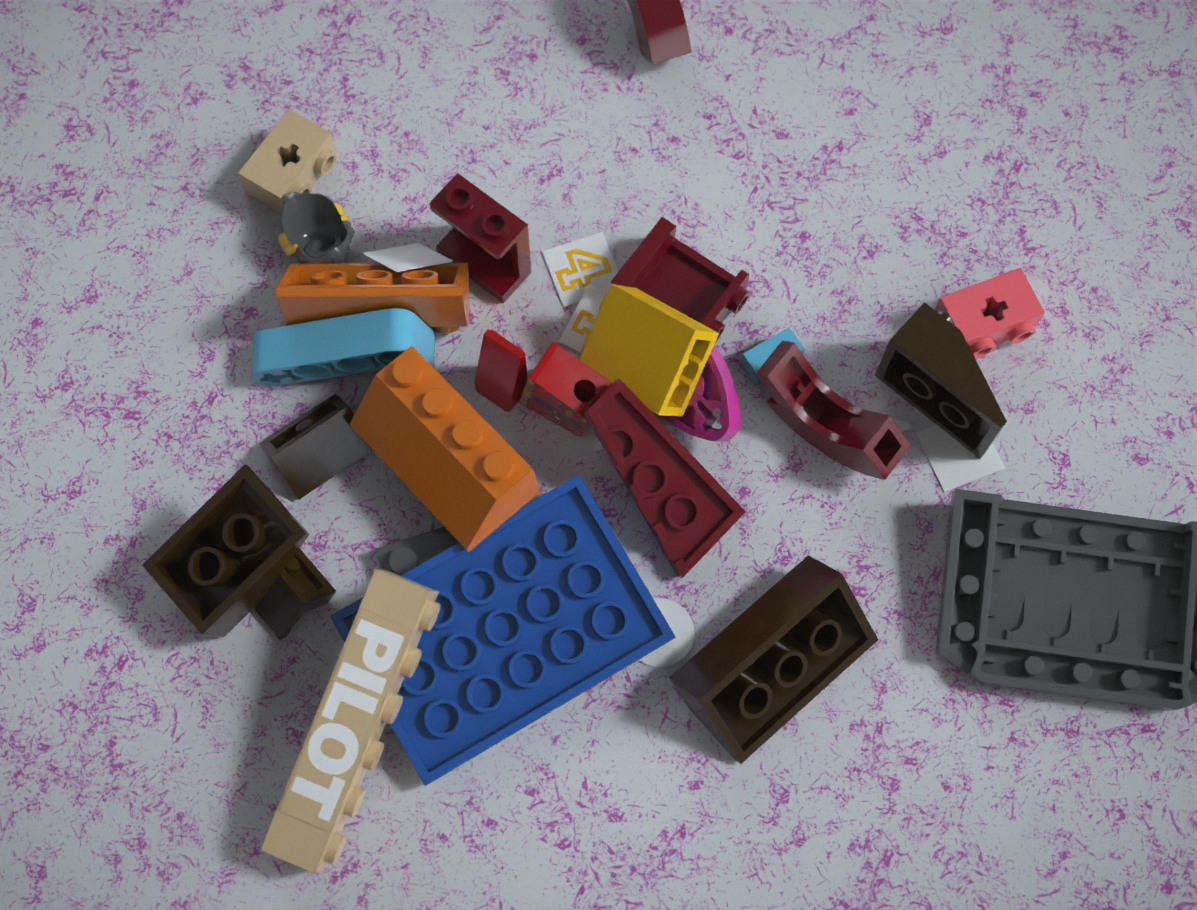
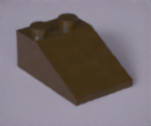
(940, 377)
(227, 554)

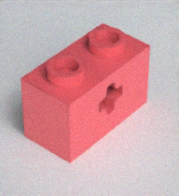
(994, 311)

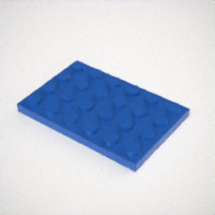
(520, 628)

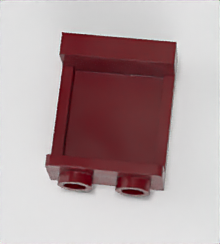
(484, 237)
(683, 278)

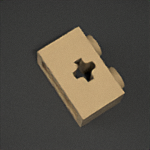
(288, 161)

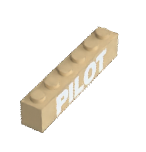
(350, 722)

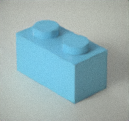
(755, 357)

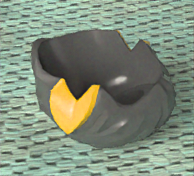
(314, 229)

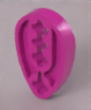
(712, 394)

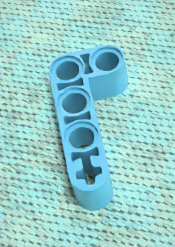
(338, 346)

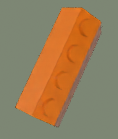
(334, 290)
(443, 449)

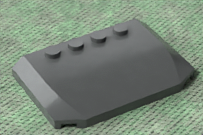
(1070, 601)

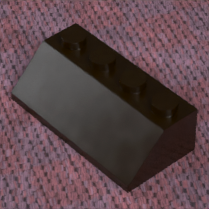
(775, 657)

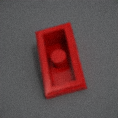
(500, 371)

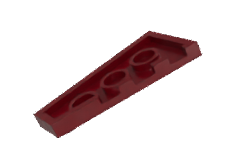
(667, 483)

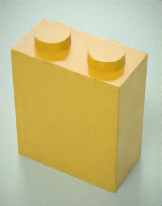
(648, 348)

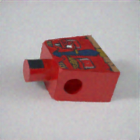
(563, 389)

